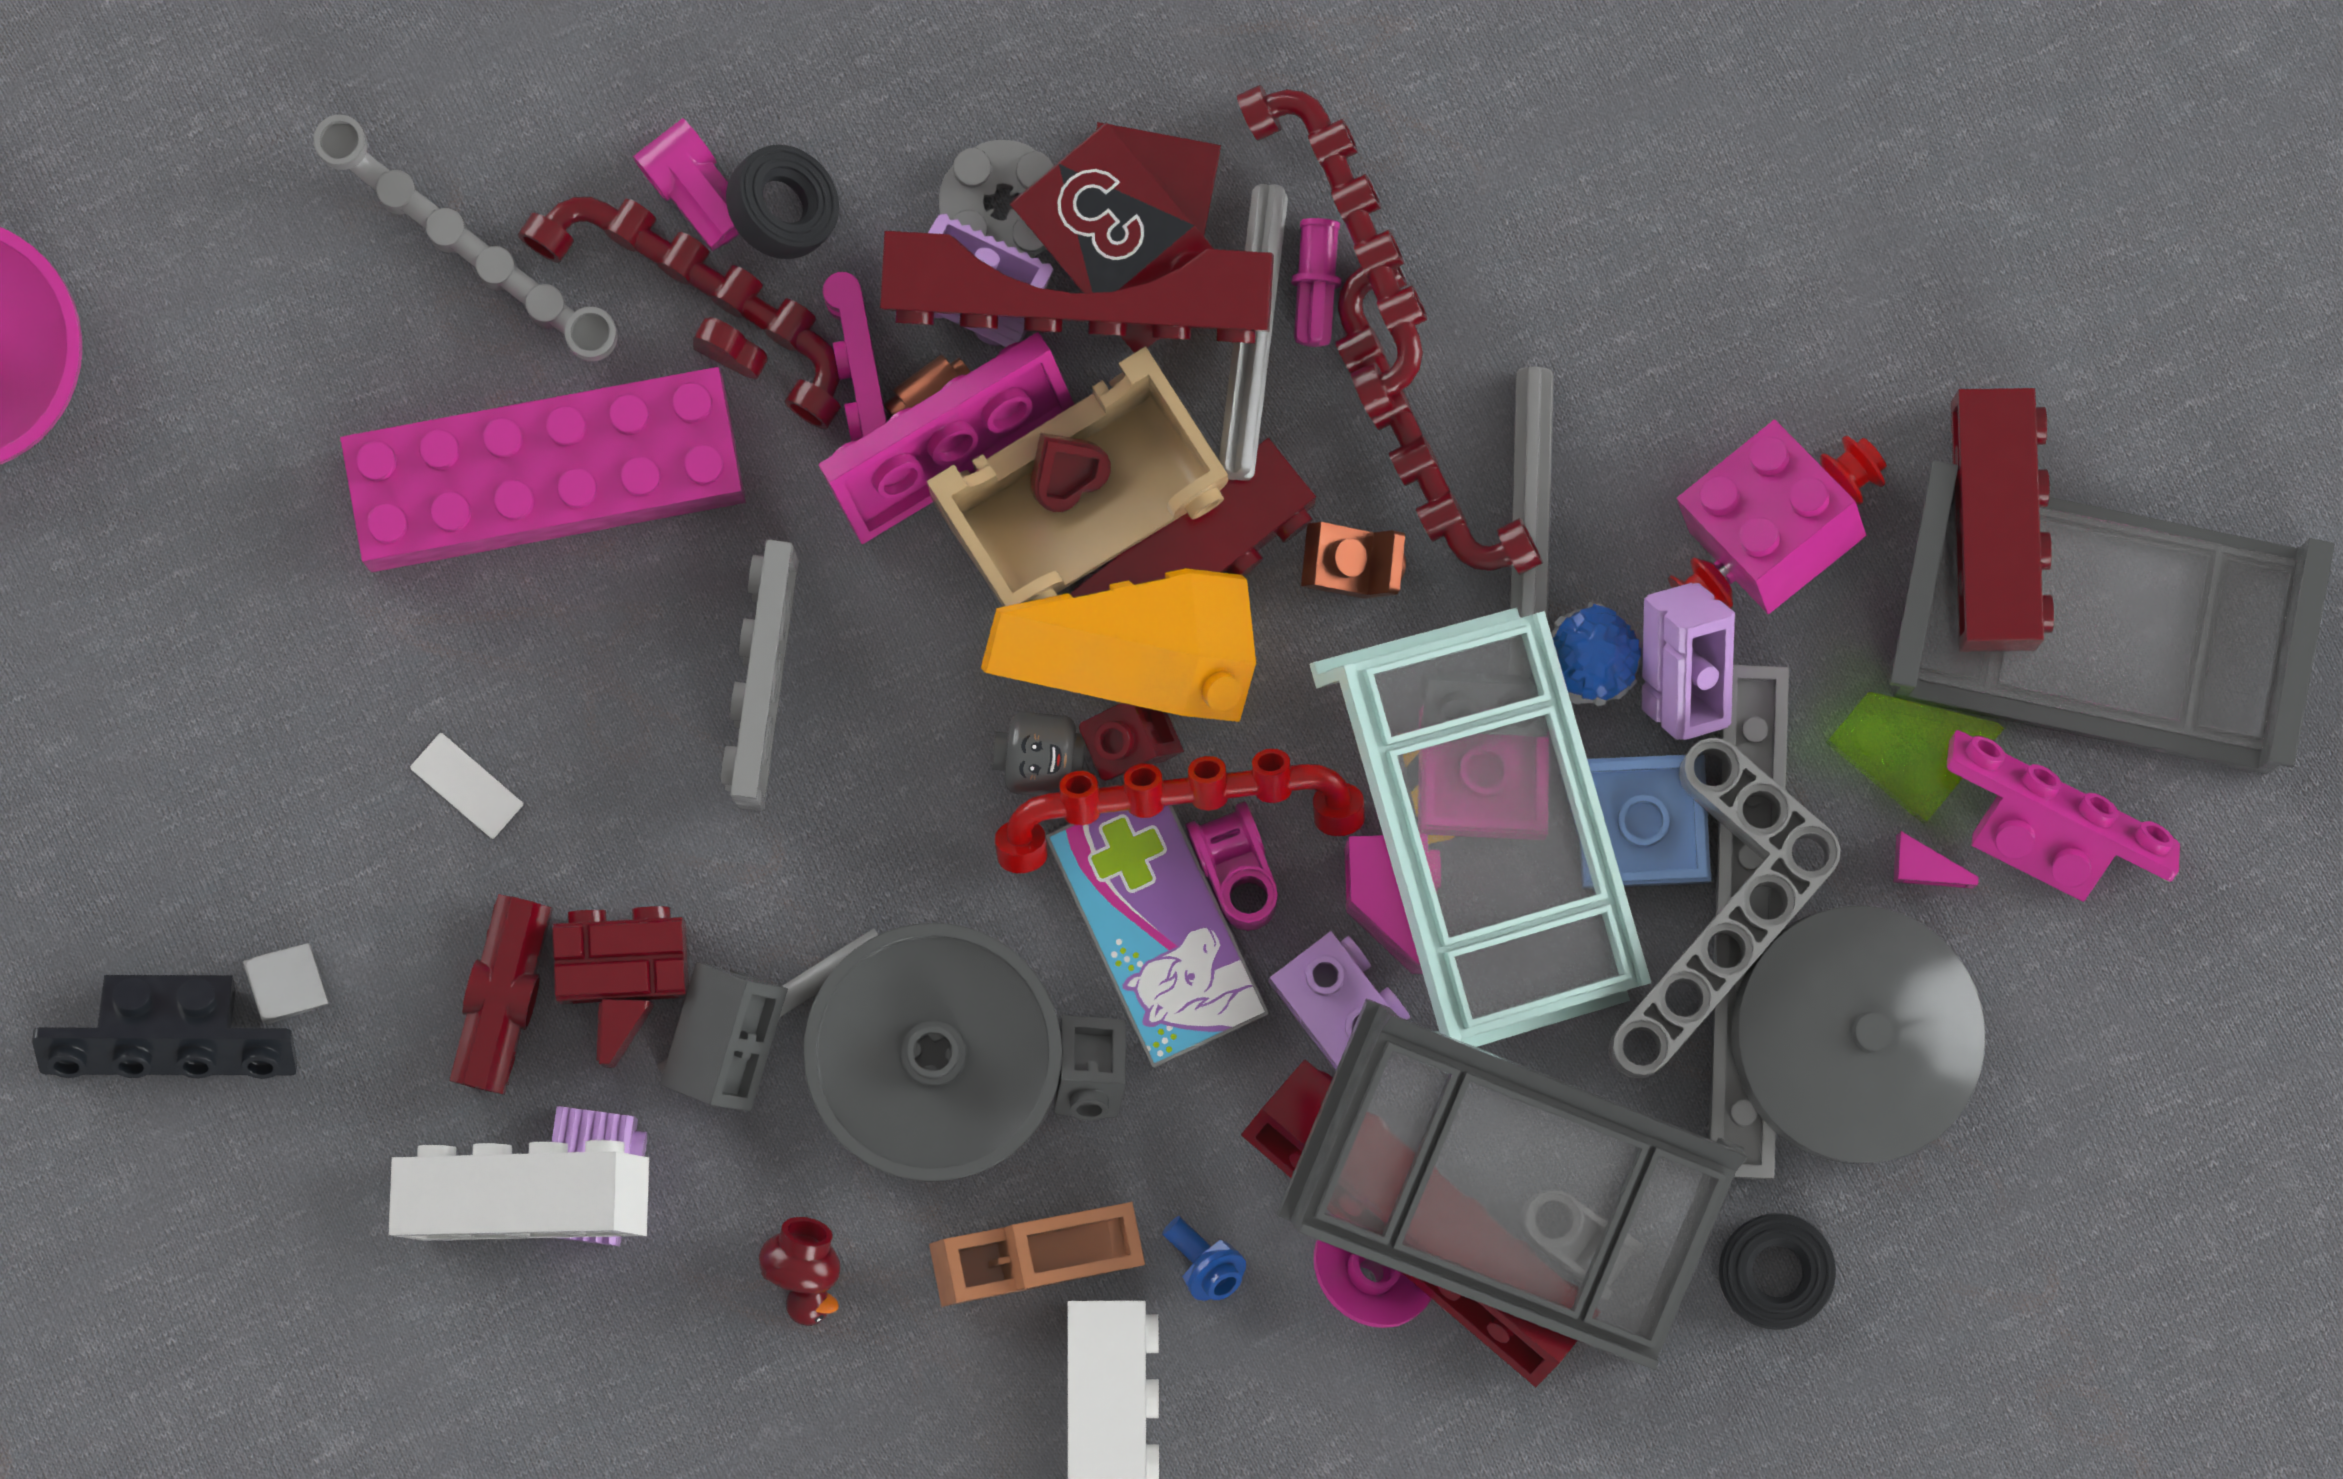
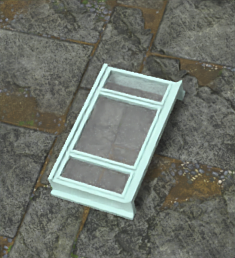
(1491, 825)

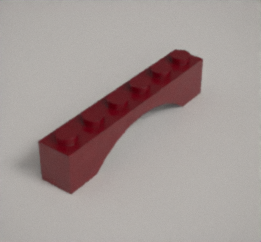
(1211, 291)

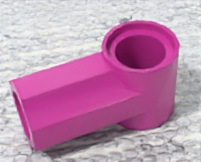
(685, 172)

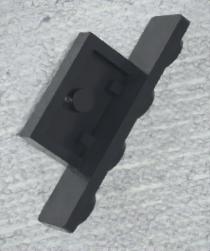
(165, 1030)

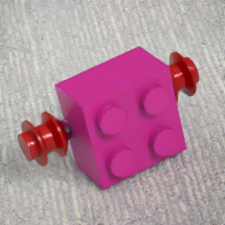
(1776, 515)

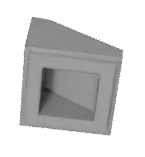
(285, 983)

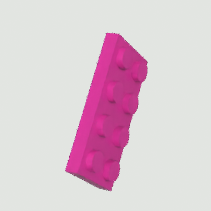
(974, 414)

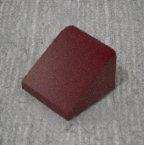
(617, 1027)

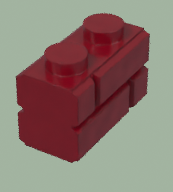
(620, 957)

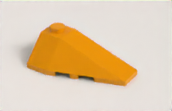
(1151, 644)

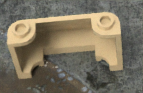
(1155, 477)

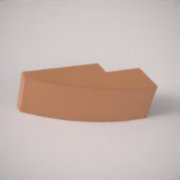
(1036, 1254)

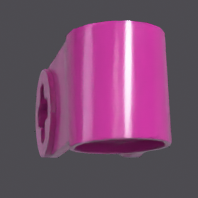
(1234, 863)

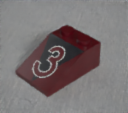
(1109, 221)

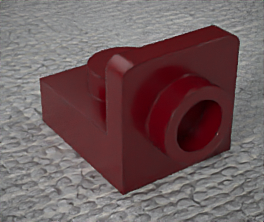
(1129, 737)

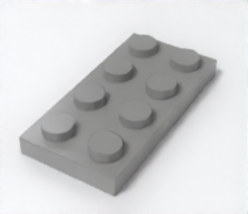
(764, 651)

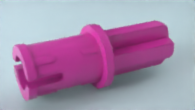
(1316, 281)

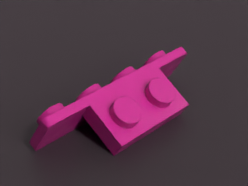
(2052, 826)

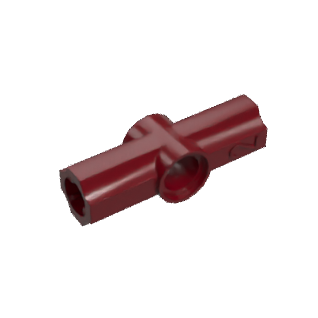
(501, 994)

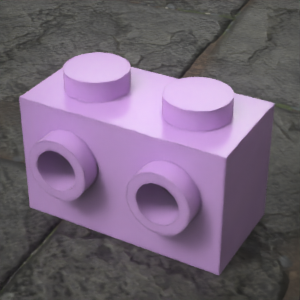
(1327, 992)

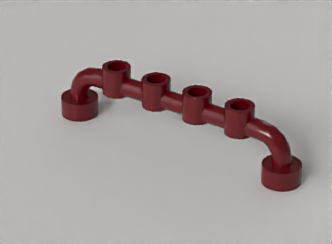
(1375, 252)
(684, 262)
(1415, 458)

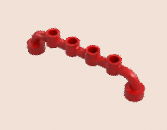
(1336, 804)

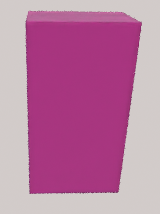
(1924, 866)

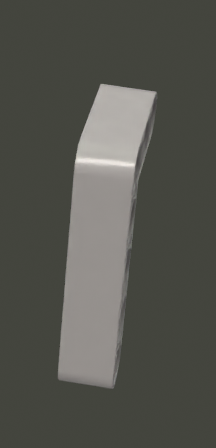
(1736, 917)

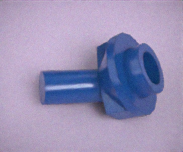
(1214, 1269)

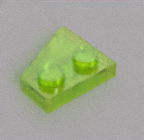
(1906, 748)

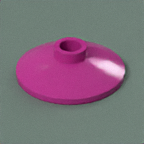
(1378, 1304)

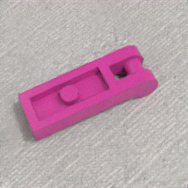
(855, 354)

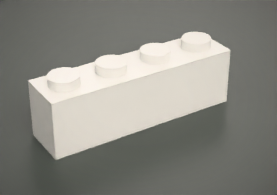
(519, 1194)
(1110, 1390)

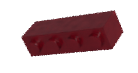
(1999, 520)
(1226, 537)

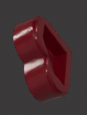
(729, 347)
(1065, 470)

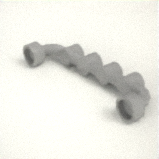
(587, 331)

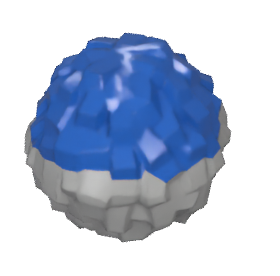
(1597, 654)

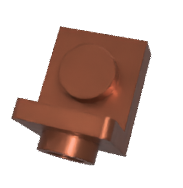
(1353, 560)

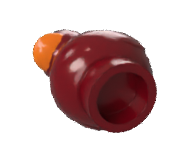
(806, 1265)

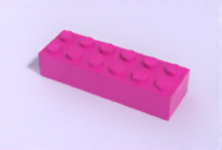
(542, 469)

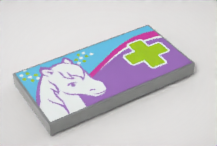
(1157, 930)

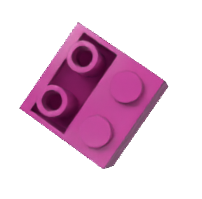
(1376, 900)

